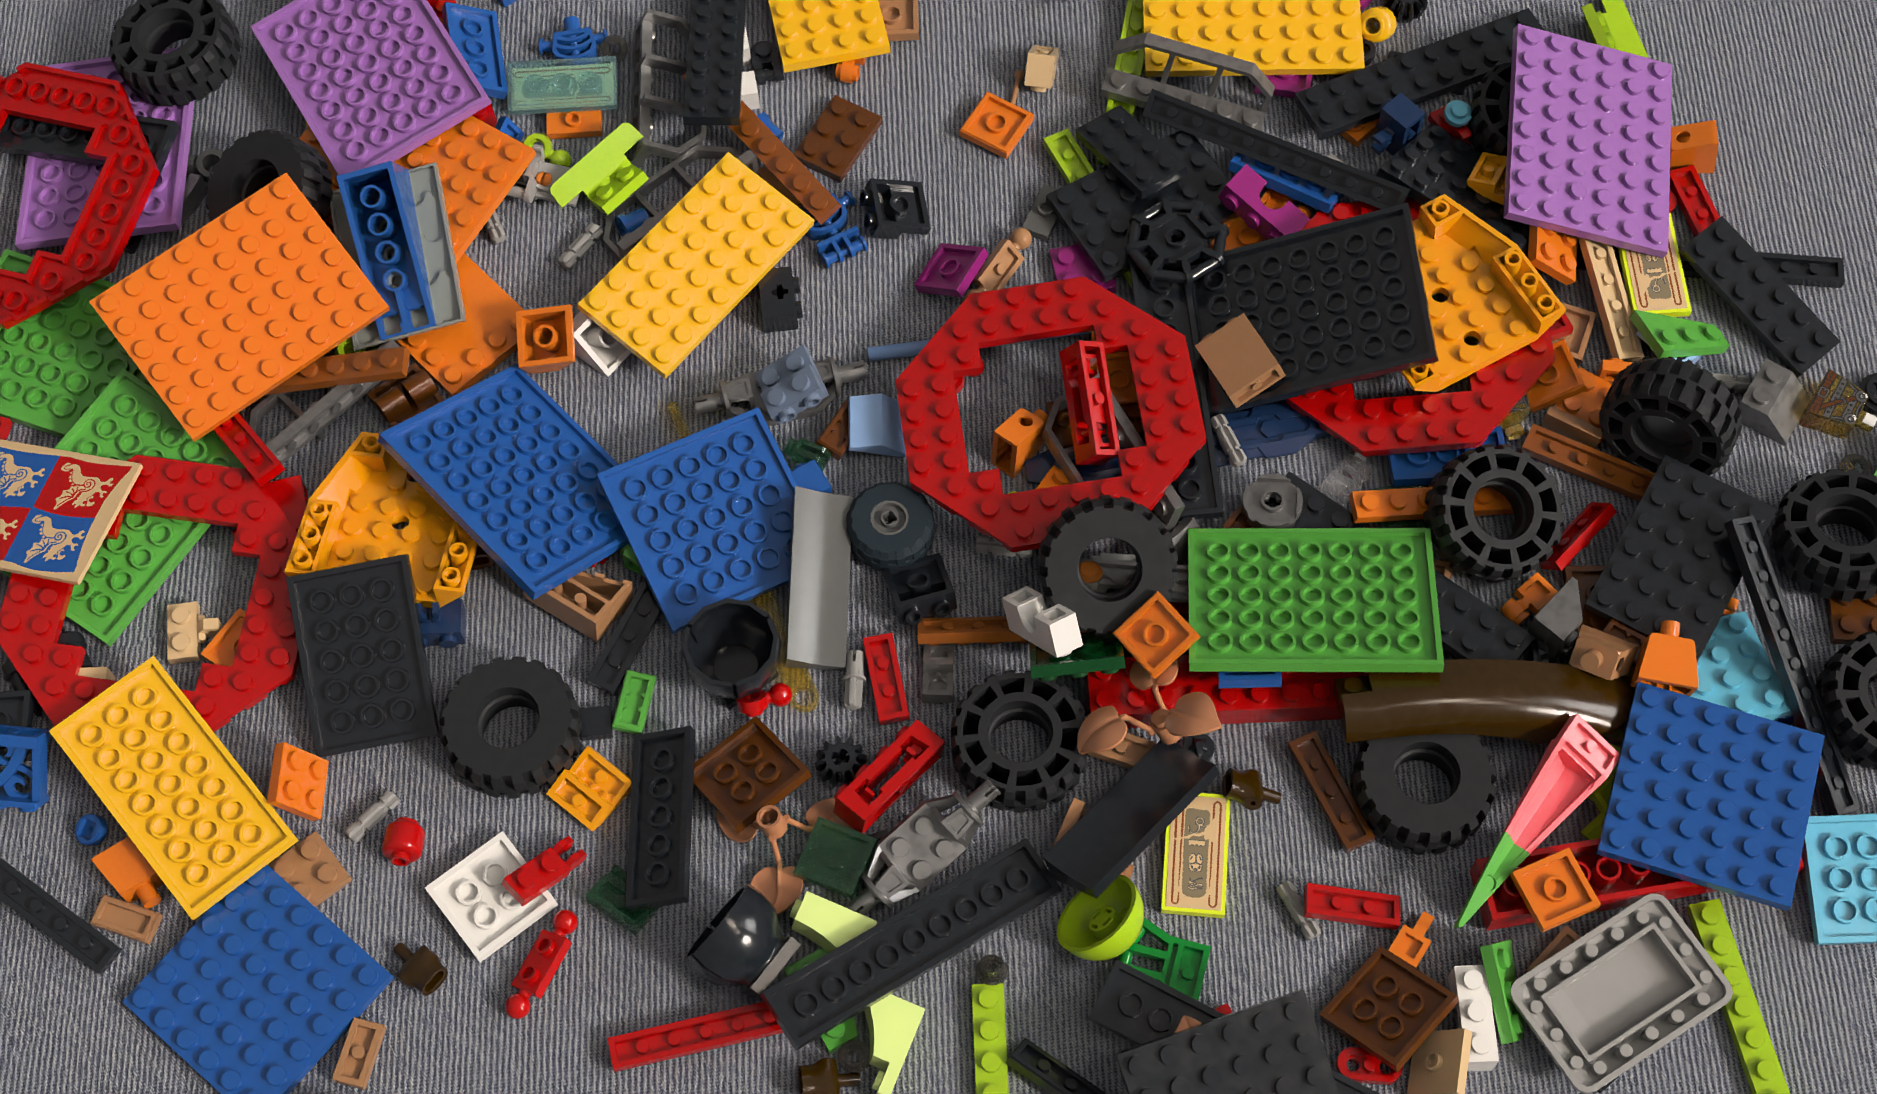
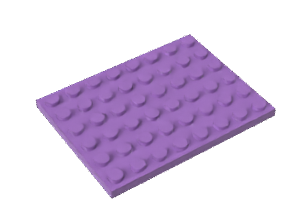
(370, 75)
(1589, 141)
(59, 189)

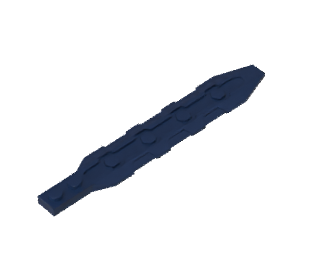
(1262, 432)

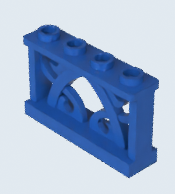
(18, 741)

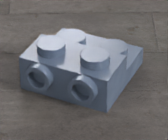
(791, 385)

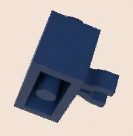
(1397, 124)
(444, 625)

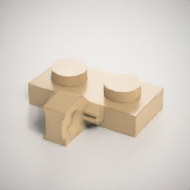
(187, 631)

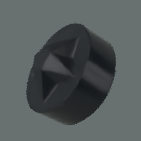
(1200, 746)

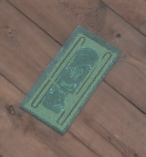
(562, 85)

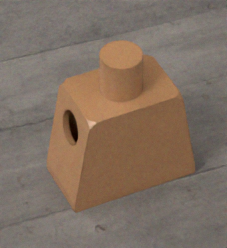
(1601, 653)

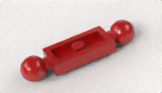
(541, 964)

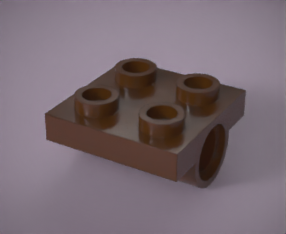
(405, 397)

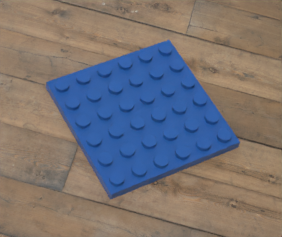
(707, 516)
(1711, 796)
(258, 989)

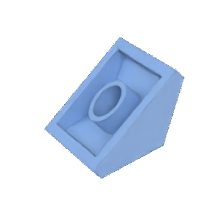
(875, 425)

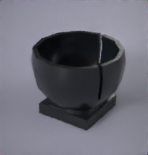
(731, 649)
(744, 946)

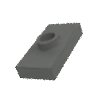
(1041, 217)

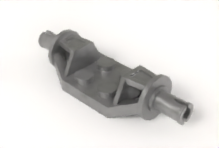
(748, 389)
(922, 847)

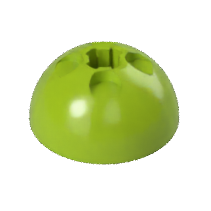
(1102, 925)

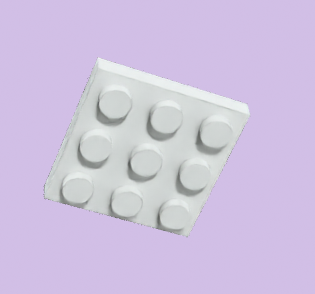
(478, 903)

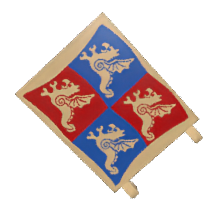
(57, 508)

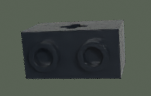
(781, 313)

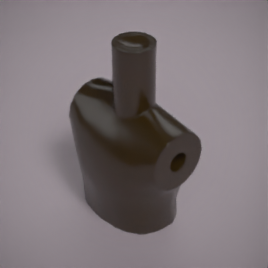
(1247, 789)
(421, 969)
(824, 1078)

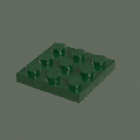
(1094, 655)

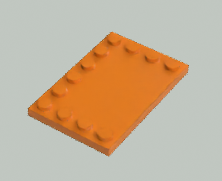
(469, 350)

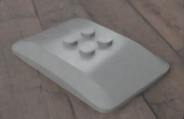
(1620, 993)

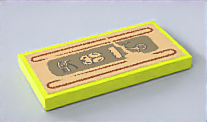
(1656, 282)
(1197, 859)

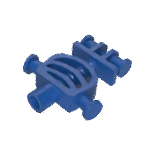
(573, 41)
(832, 236)

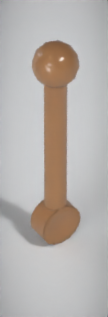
(1019, 75)

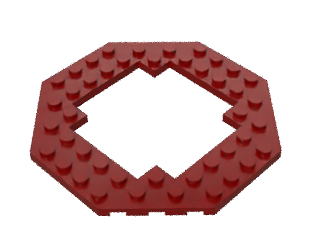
(115, 199)
(1032, 312)
(1424, 420)
(186, 492)

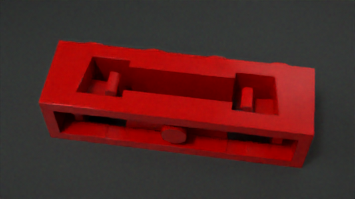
(1089, 402)
(855, 801)

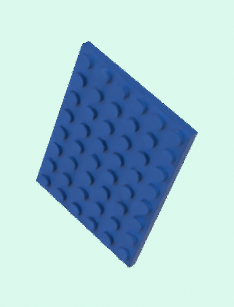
(514, 478)

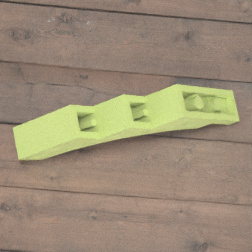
(891, 1020)

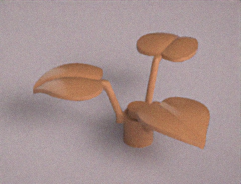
(1192, 716)
(779, 883)

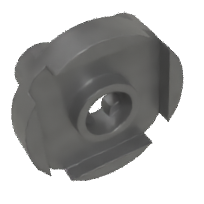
(1272, 486)

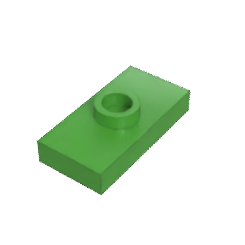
(634, 702)

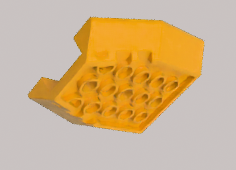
(1489, 293)
(355, 517)

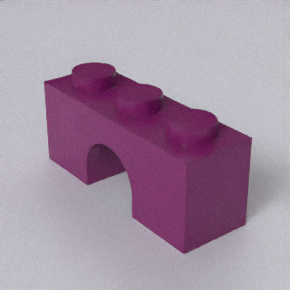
(1243, 198)

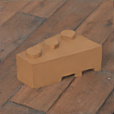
(587, 602)

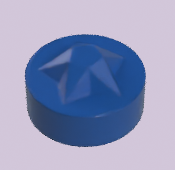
(91, 829)

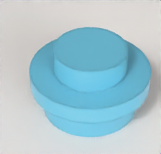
(1457, 113)

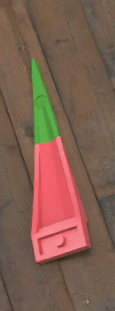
(1564, 778)

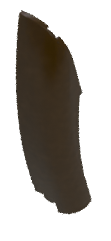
(1481, 698)

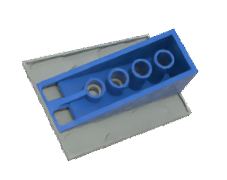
(402, 242)

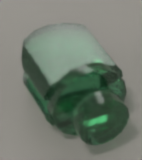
(806, 451)

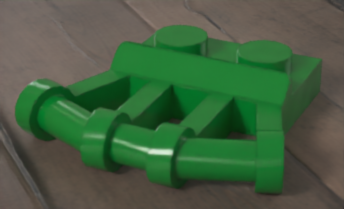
(1183, 961)

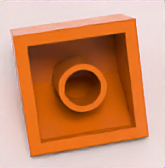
(545, 339)

